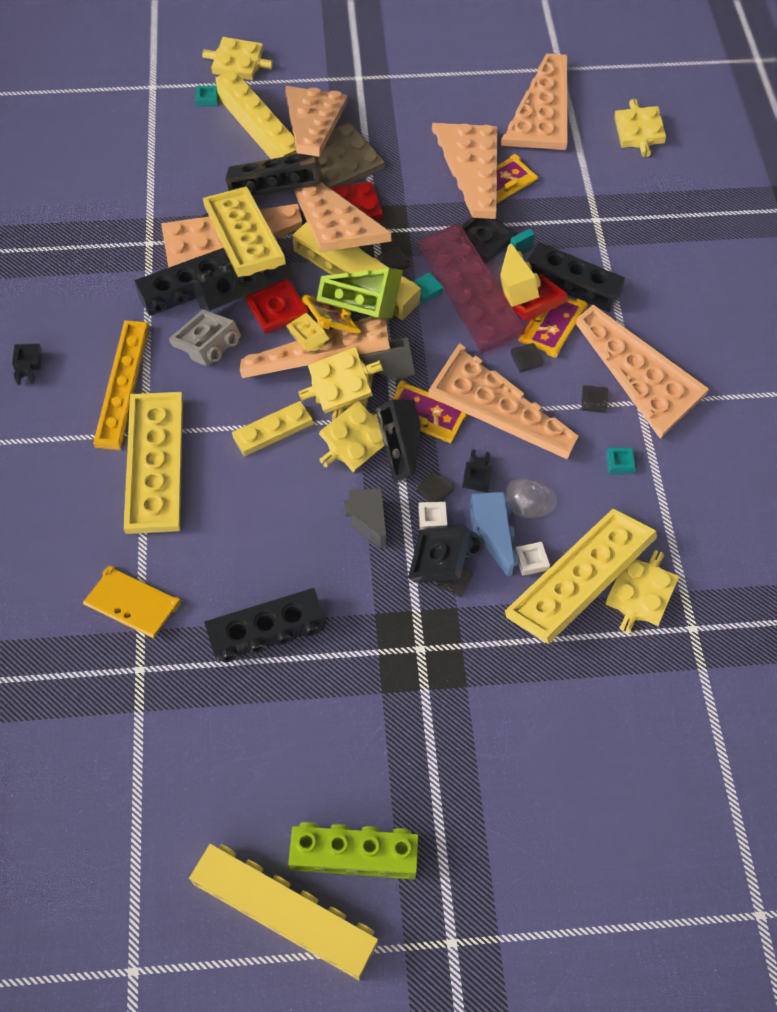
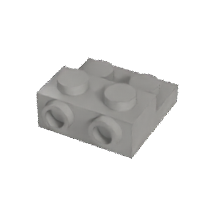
(206, 337)

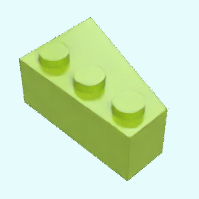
(363, 291)

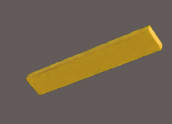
(121, 384)

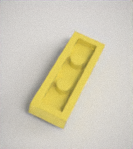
(307, 333)
(272, 428)

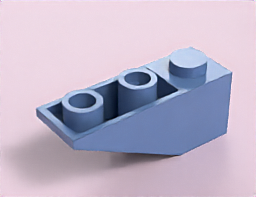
(490, 521)

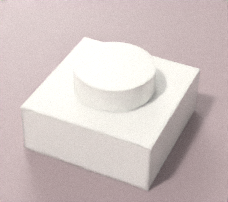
(432, 515)
(532, 558)

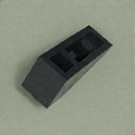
(400, 434)

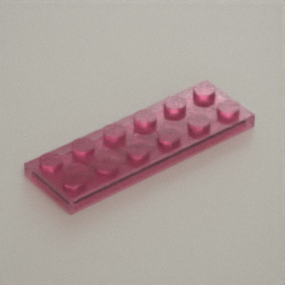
(471, 288)

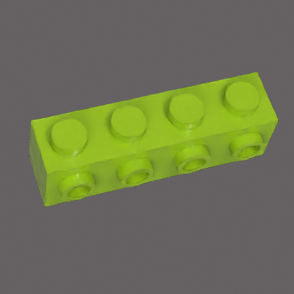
(353, 851)

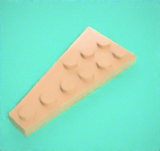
(543, 110)
(313, 117)
(473, 161)
(336, 221)
(198, 236)
(371, 339)
(650, 379)
(493, 399)

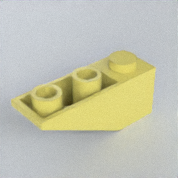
(518, 279)

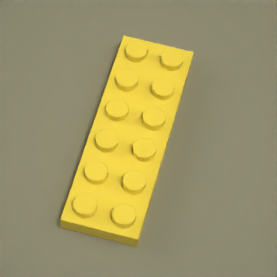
(243, 232)
(154, 463)
(580, 575)

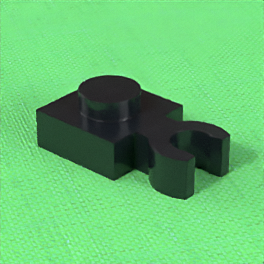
(25, 360)
(477, 473)

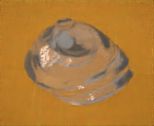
(530, 497)

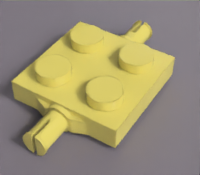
(238, 56)
(640, 127)
(340, 380)
(352, 437)
(642, 592)

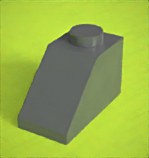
(395, 361)
(367, 514)

